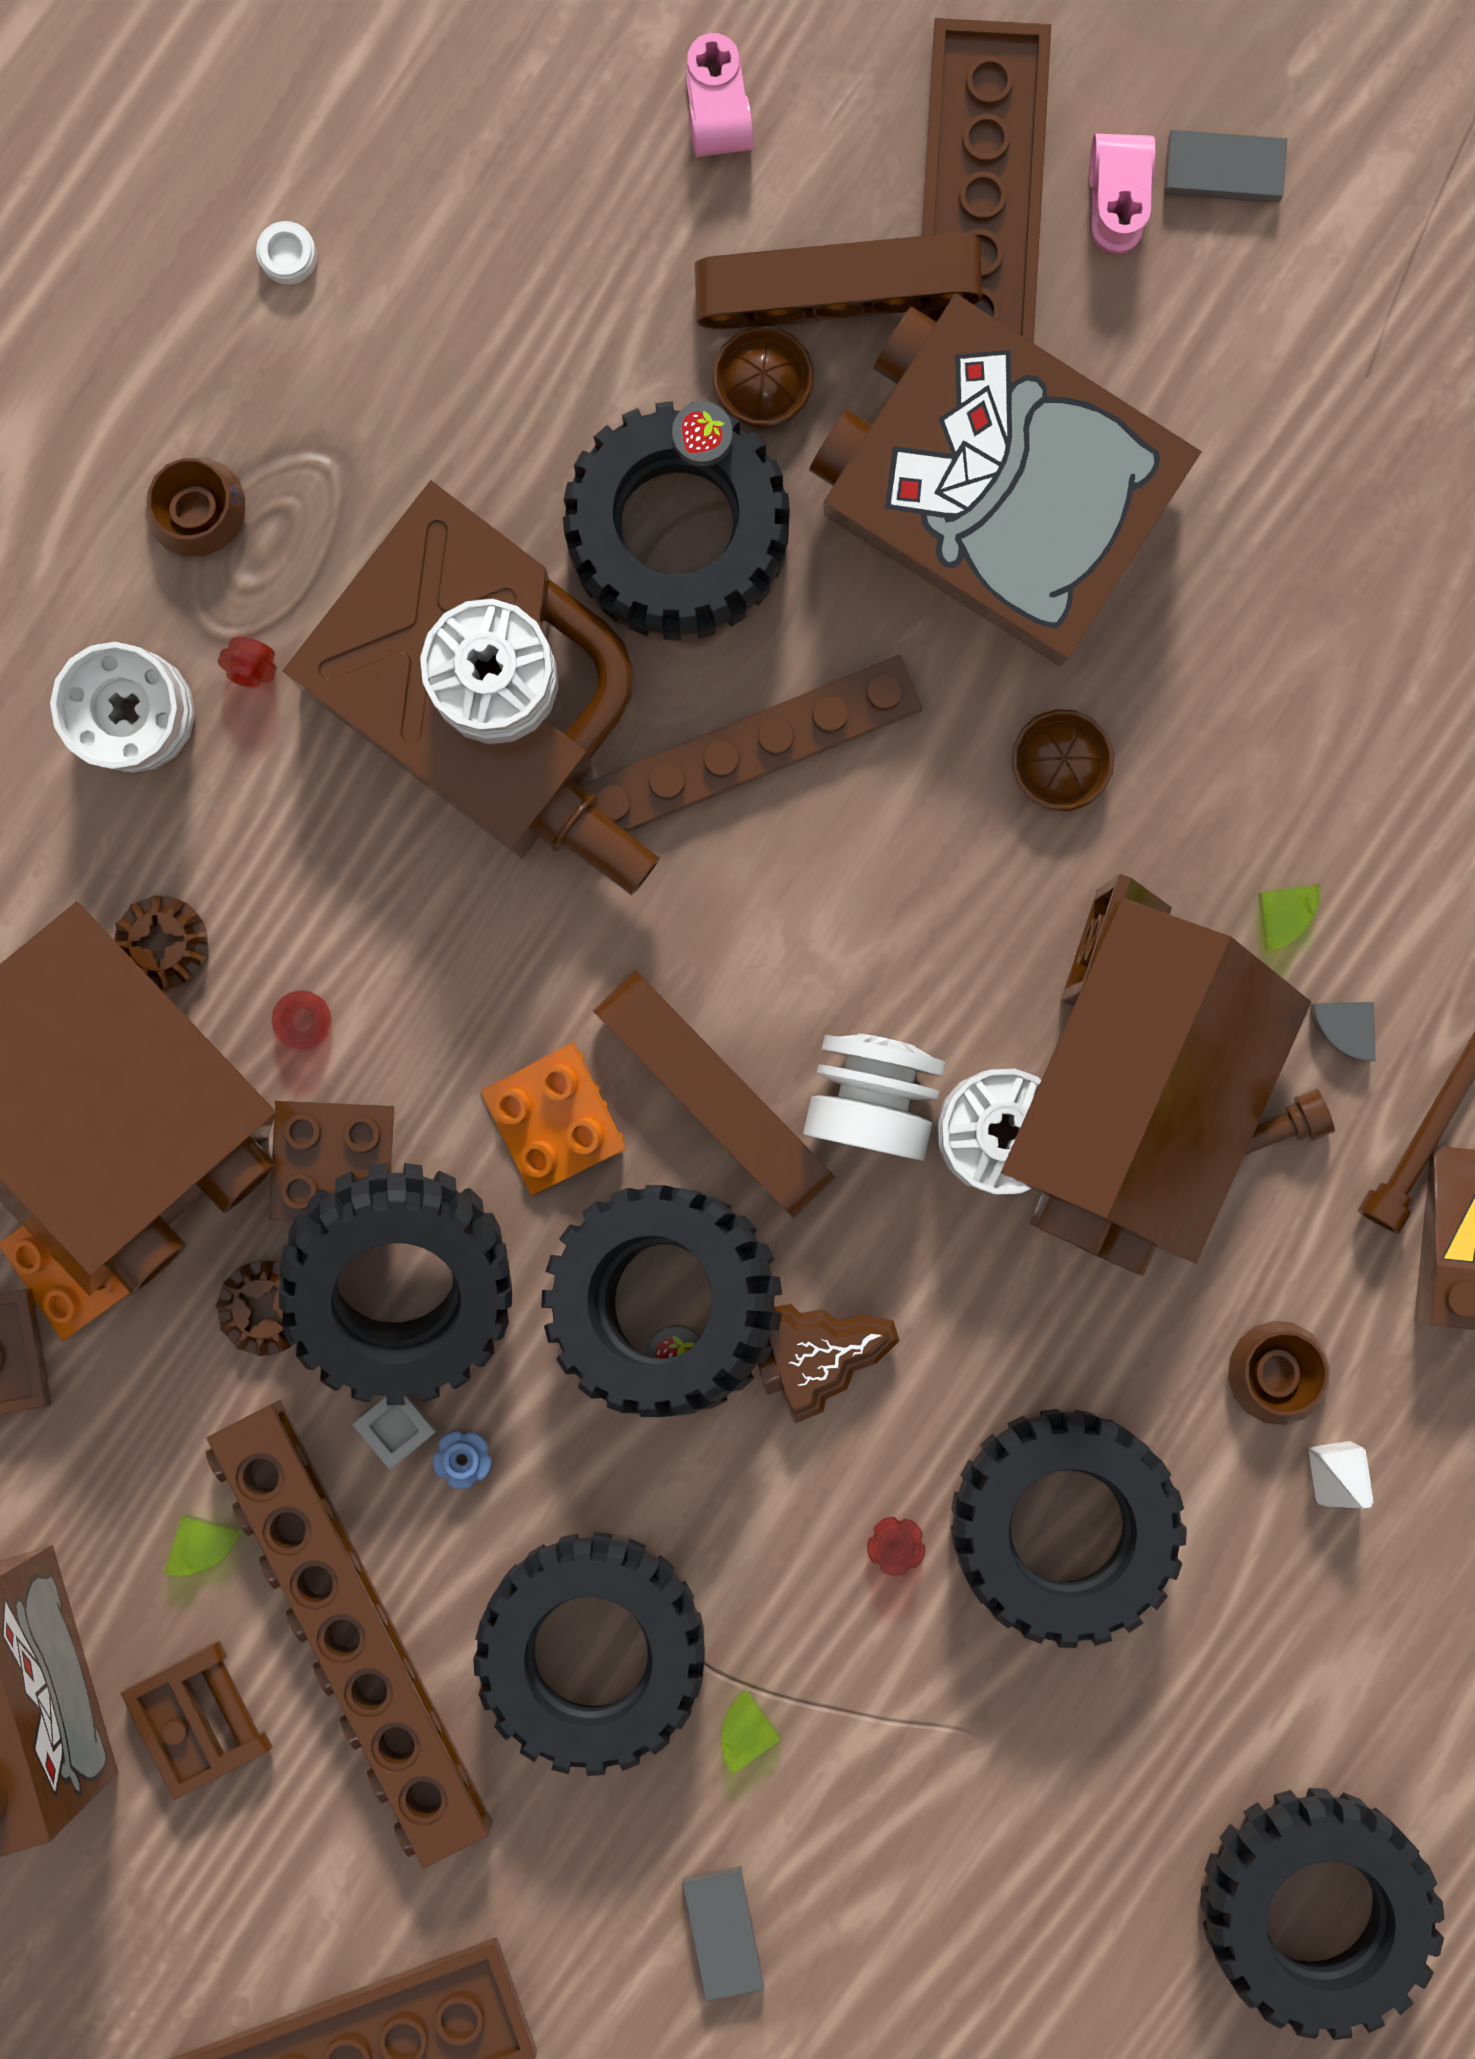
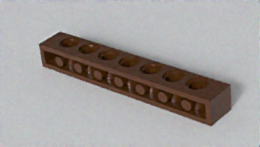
(421, 1830)

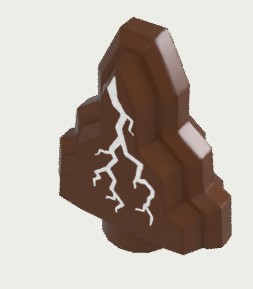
(818, 1355)

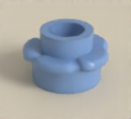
(446, 1462)

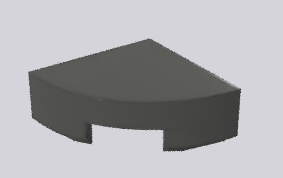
(1347, 1027)

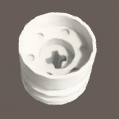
(500, 705)
(89, 709)
(874, 1096)
(965, 1122)

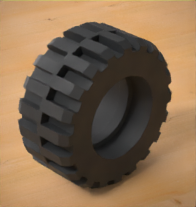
(660, 600)
(586, 1294)
(394, 1356)
(1124, 1584)
(577, 1732)
(1376, 1968)

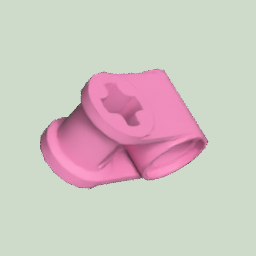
(718, 104)
(1120, 183)

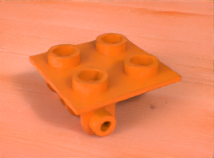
(553, 1119)
(53, 1289)

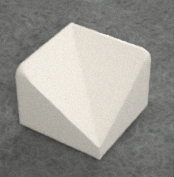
(1341, 1475)

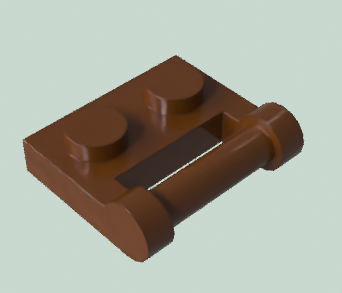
(178, 1728)

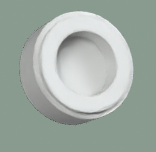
(286, 252)

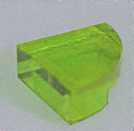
(1287, 914)
(199, 1545)
(746, 1731)

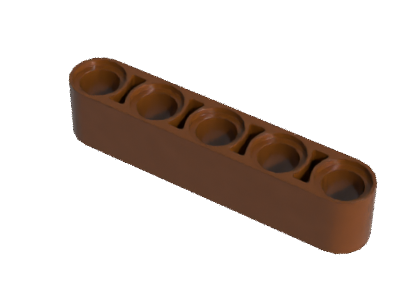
(837, 280)
(714, 1094)

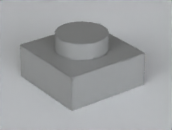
(394, 1430)

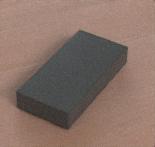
(1225, 166)
(723, 1933)

